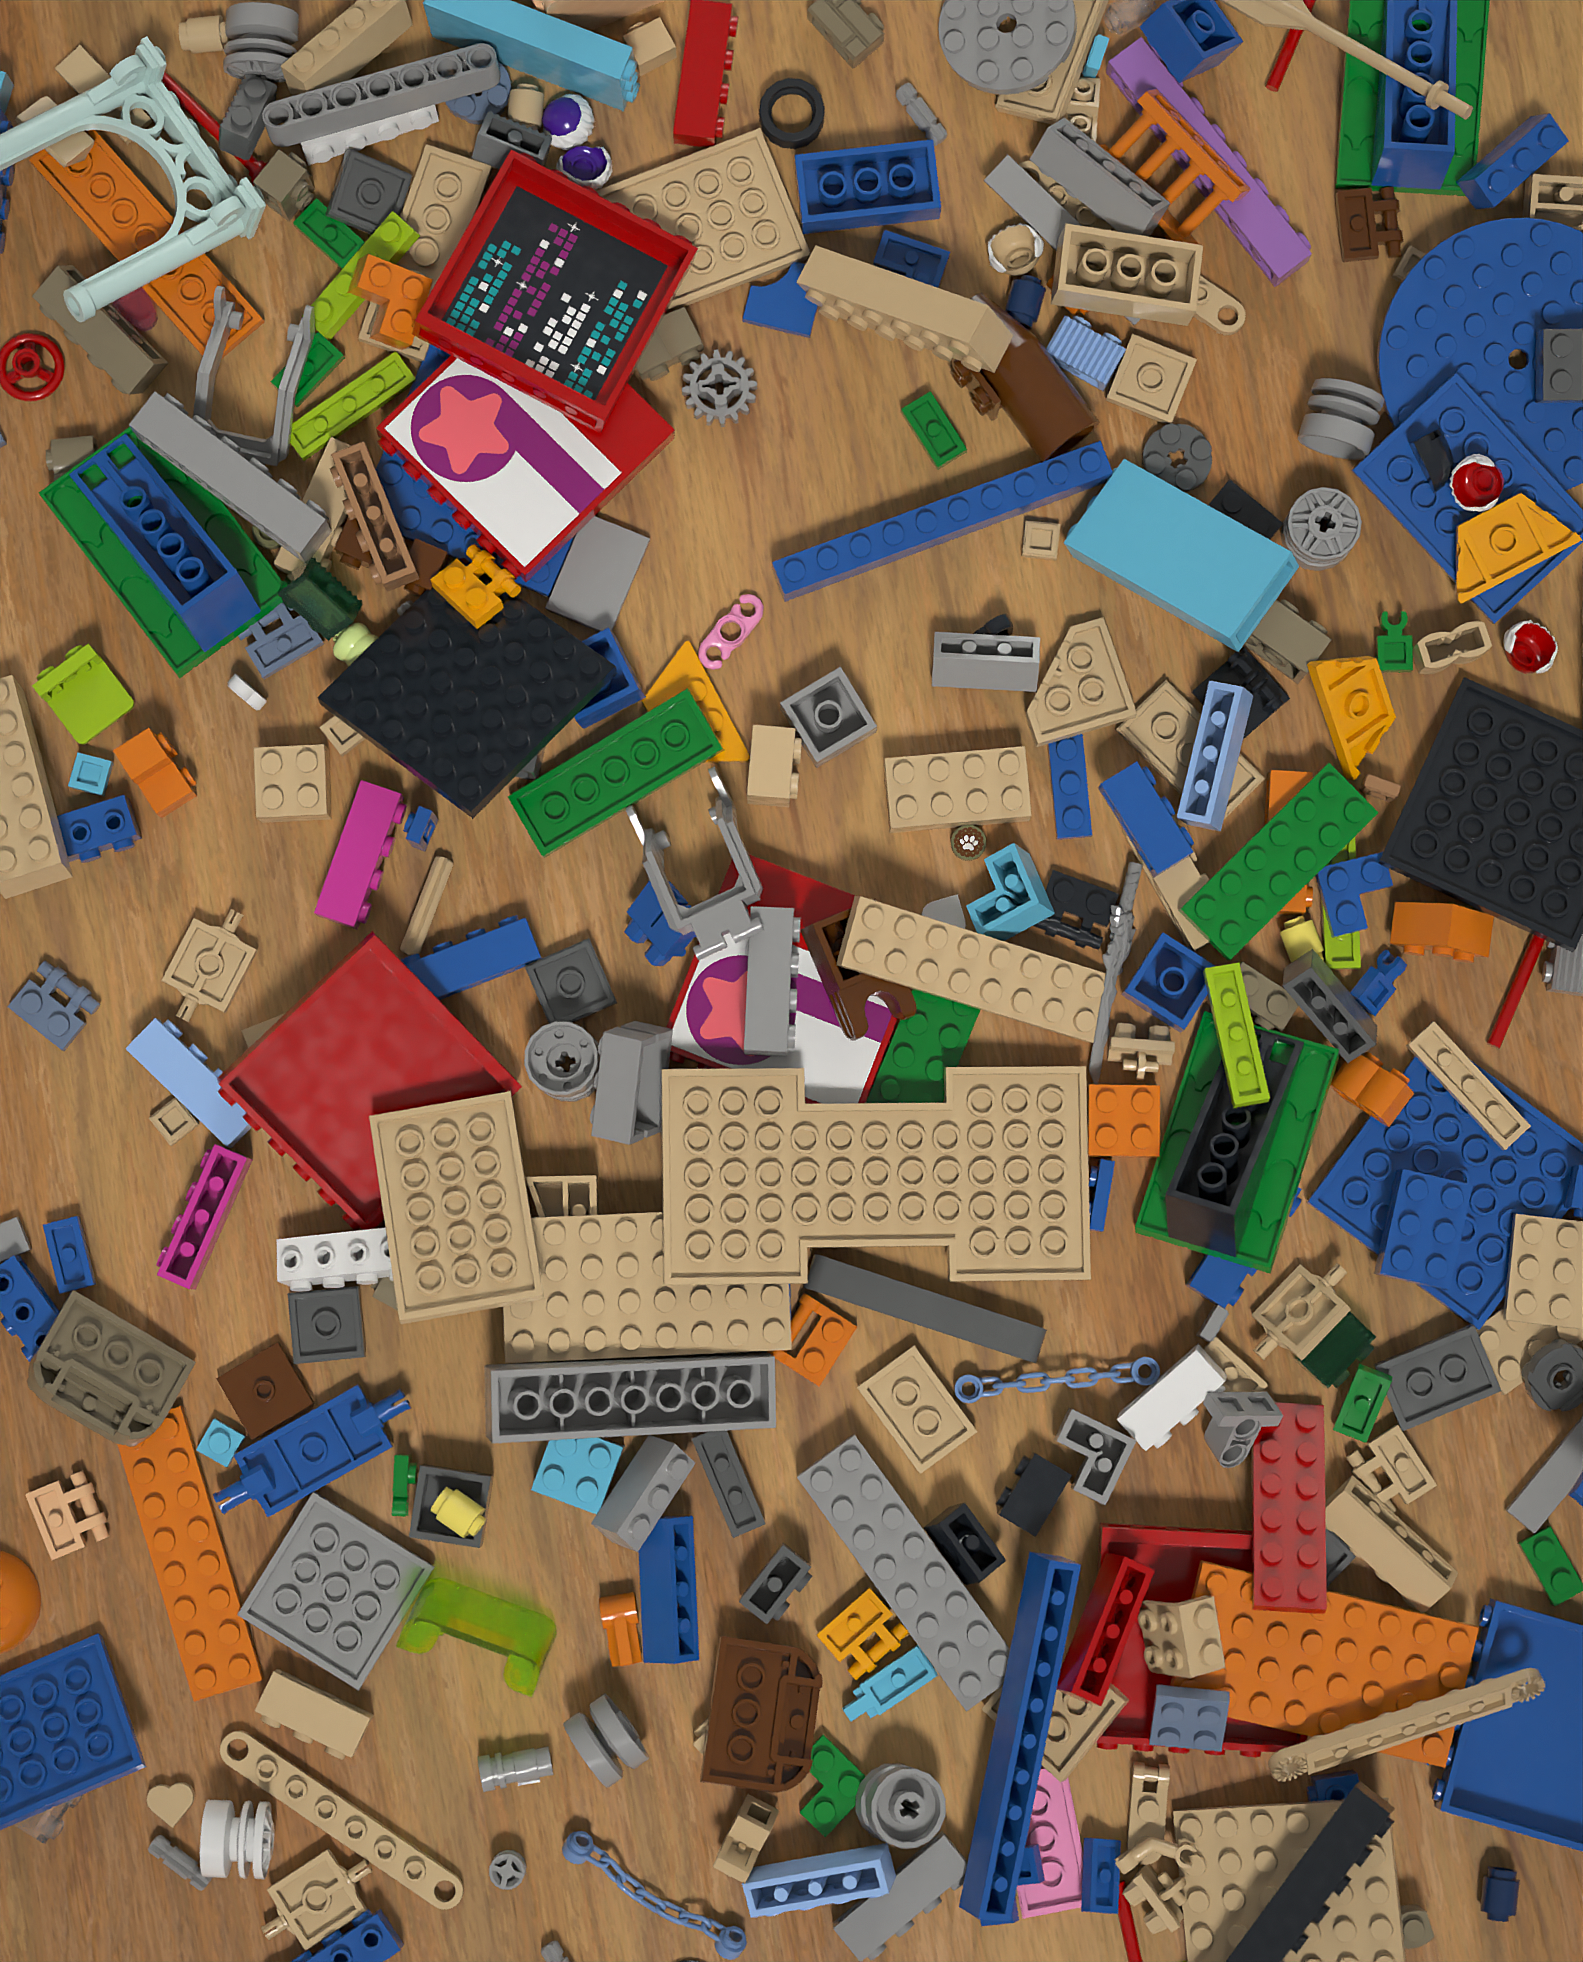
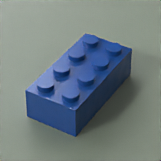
(867, 186)

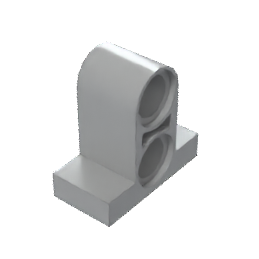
(1237, 1422)

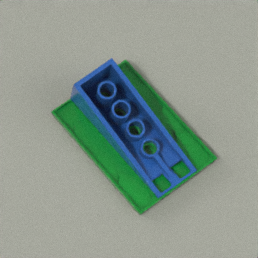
(1385, 126)
(164, 549)

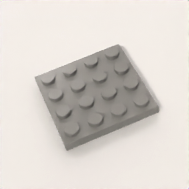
(336, 1590)

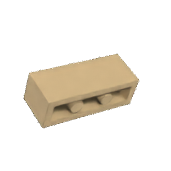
(313, 1714)

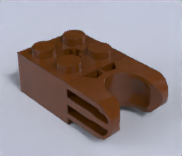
(848, 988)

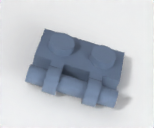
(282, 645)
(47, 1014)

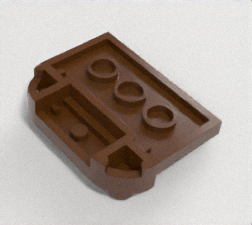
(761, 1716)

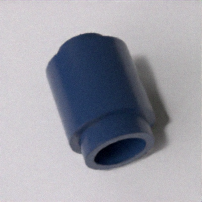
(1025, 300)
(1500, 1893)

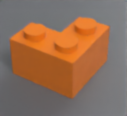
(398, 293)
(152, 767)
(1442, 928)

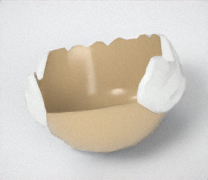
(1015, 249)

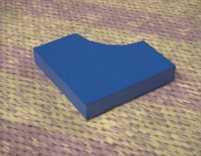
(782, 305)

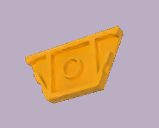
(1505, 544)
(687, 672)
(1353, 706)

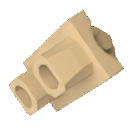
(1141, 1054)
(1162, 1895)

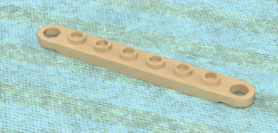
(1210, 297)
(1406, 1724)
(342, 1819)

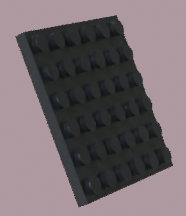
(464, 700)
(1499, 815)

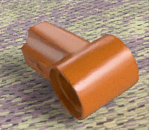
(620, 1620)

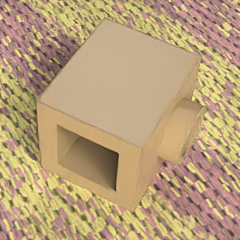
(650, 45)

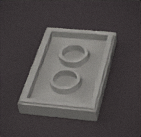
(598, 574)

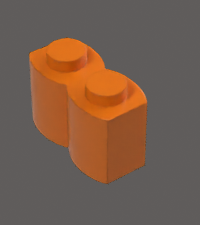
(1372, 1088)

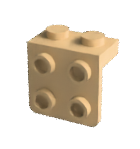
(1181, 1637)

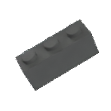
(1330, 1006)

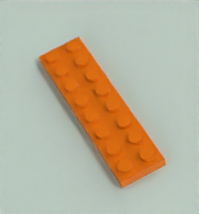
(131, 219)
(190, 1560)

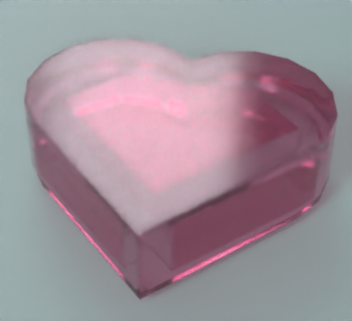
(137, 309)

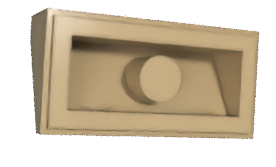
(68, 150)

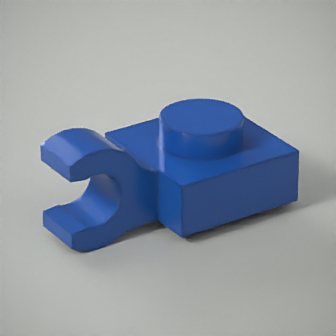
(1376, 984)

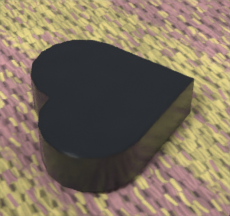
(997, 626)

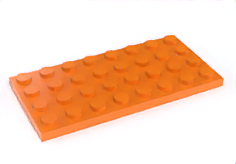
(1331, 1667)

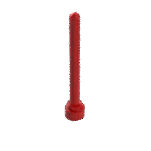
(208, 122)

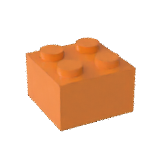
(1123, 1121)

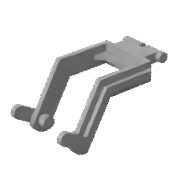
(277, 446)
(719, 914)

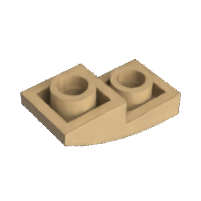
(1084, 106)

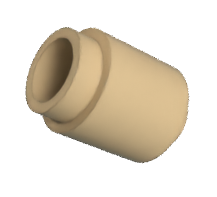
(203, 34)
(526, 106)

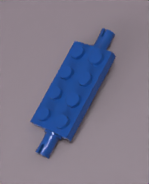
(312, 1451)

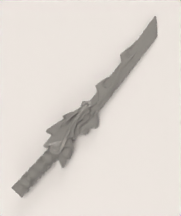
(1113, 959)

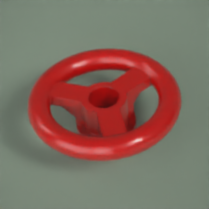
(25, 355)

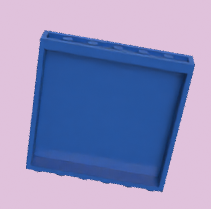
(1525, 1761)

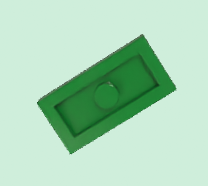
(327, 234)
(319, 364)
(933, 430)
(1362, 1403)
(1551, 1566)

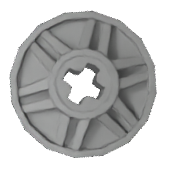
(259, 39)
(1340, 419)
(1301, 528)
(548, 1050)

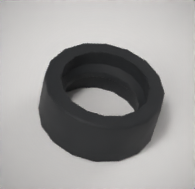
(794, 87)

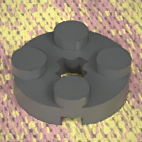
(1194, 449)
(1543, 1367)

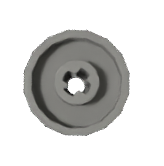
(602, 1743)
(900, 1805)

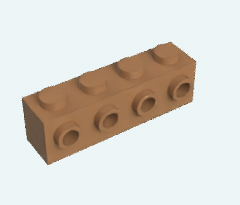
(375, 517)

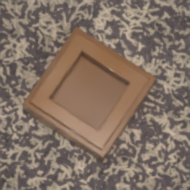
(1379, 788)

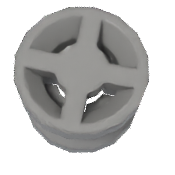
(505, 1876)

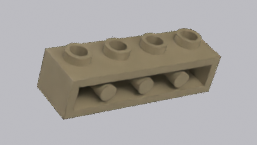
(106, 337)

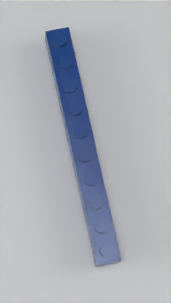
(942, 521)
(1019, 1737)

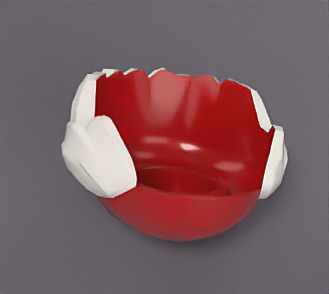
(1476, 483)
(1530, 647)

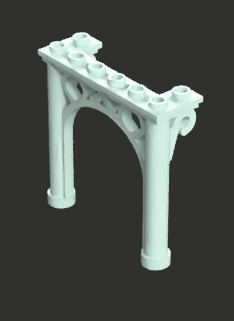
(133, 85)

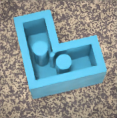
(1018, 896)

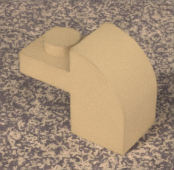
(745, 1838)

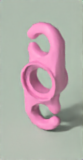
(745, 623)

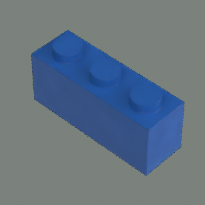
(1512, 161)
(1146, 818)

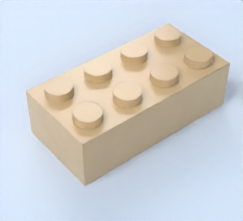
(1126, 274)
(957, 789)

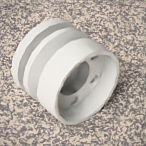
(236, 1839)

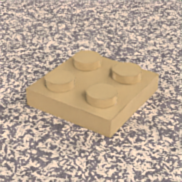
(1151, 379)

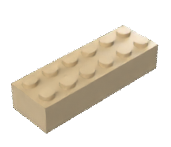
(904, 310)
(29, 827)

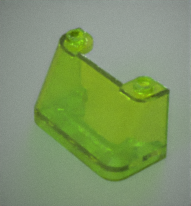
(485, 1622)

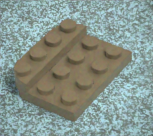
(106, 1372)

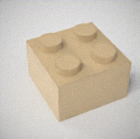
(771, 766)
(292, 783)

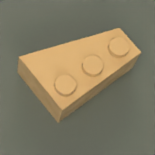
(1554, 199)
(564, 1195)

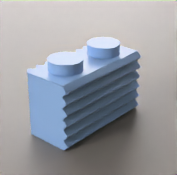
(1085, 352)

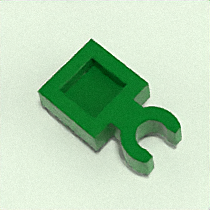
(1394, 650)
(404, 1474)

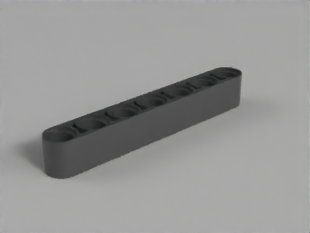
(925, 1308)

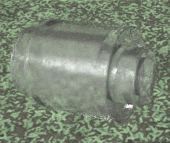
(1127, 15)

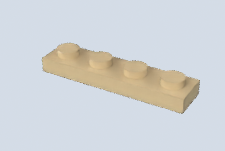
(1468, 1086)

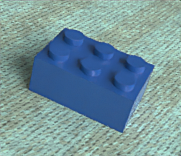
(1423, 1229)

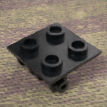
(1245, 671)

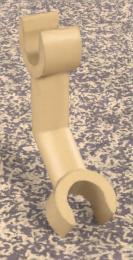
(1132, 1857)

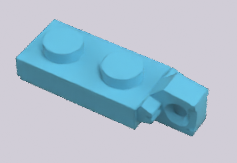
(891, 1684)

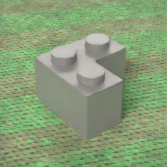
(1104, 1453)

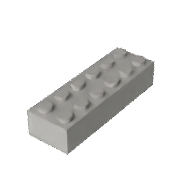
(231, 478)

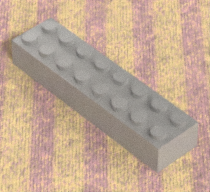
(629, 1396)
(908, 1571)

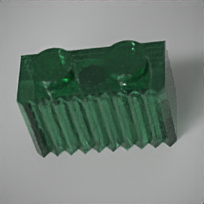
(319, 598)
(1337, 1351)

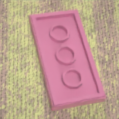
(1057, 1834)

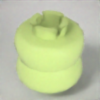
(352, 642)

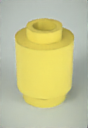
(1301, 938)
(459, 1512)

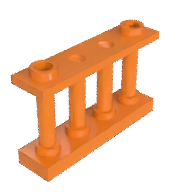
(1203, 161)

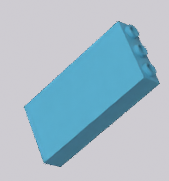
(540, 46)
(1181, 554)

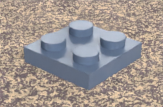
(1189, 1718)

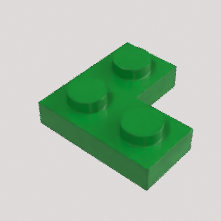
(839, 1789)

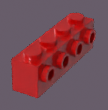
(703, 73)
(1104, 1629)

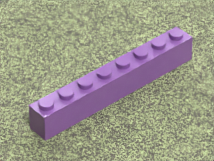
(1252, 220)

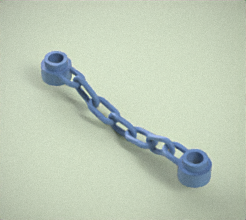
(1113, 1374)
(580, 1854)

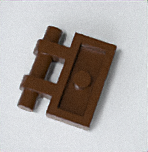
(1358, 227)

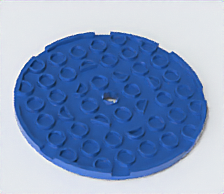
(1467, 313)

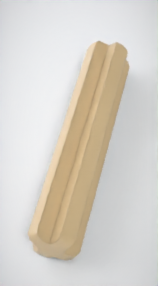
(426, 905)

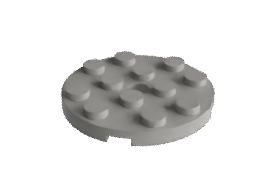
(1010, 60)

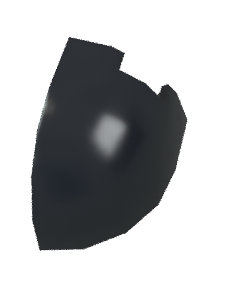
(1434, 458)

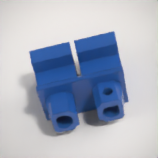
(650, 923)

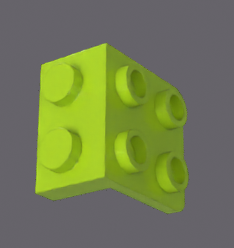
(84, 693)

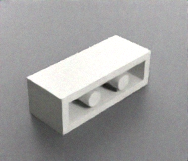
(1172, 1398)

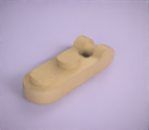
(1147, 1808)

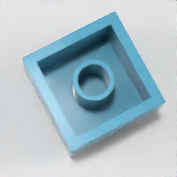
(578, 1471)

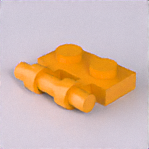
(470, 595)
(855, 1625)

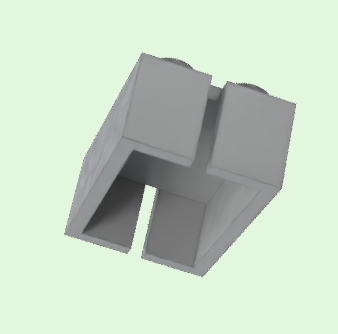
(630, 1082)

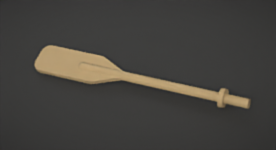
(1296, 15)

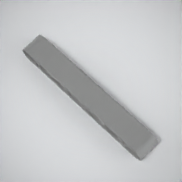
(364, 93)

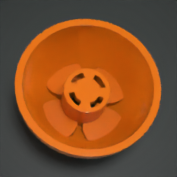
(18, 1602)

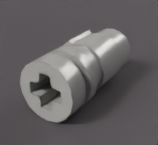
(520, 1767)

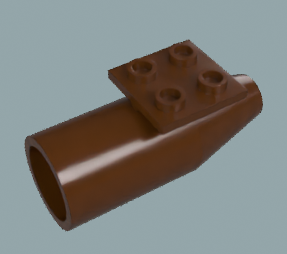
(1029, 391)

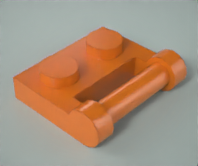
(823, 1344)

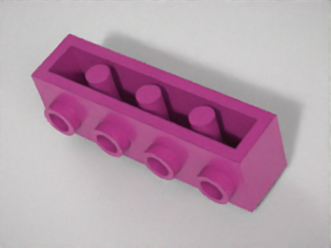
(360, 854)
(204, 1216)

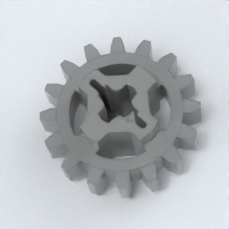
(732, 388)

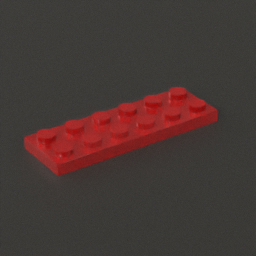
(1289, 1513)

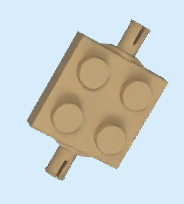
(209, 965)
(1300, 1312)
(316, 1899)

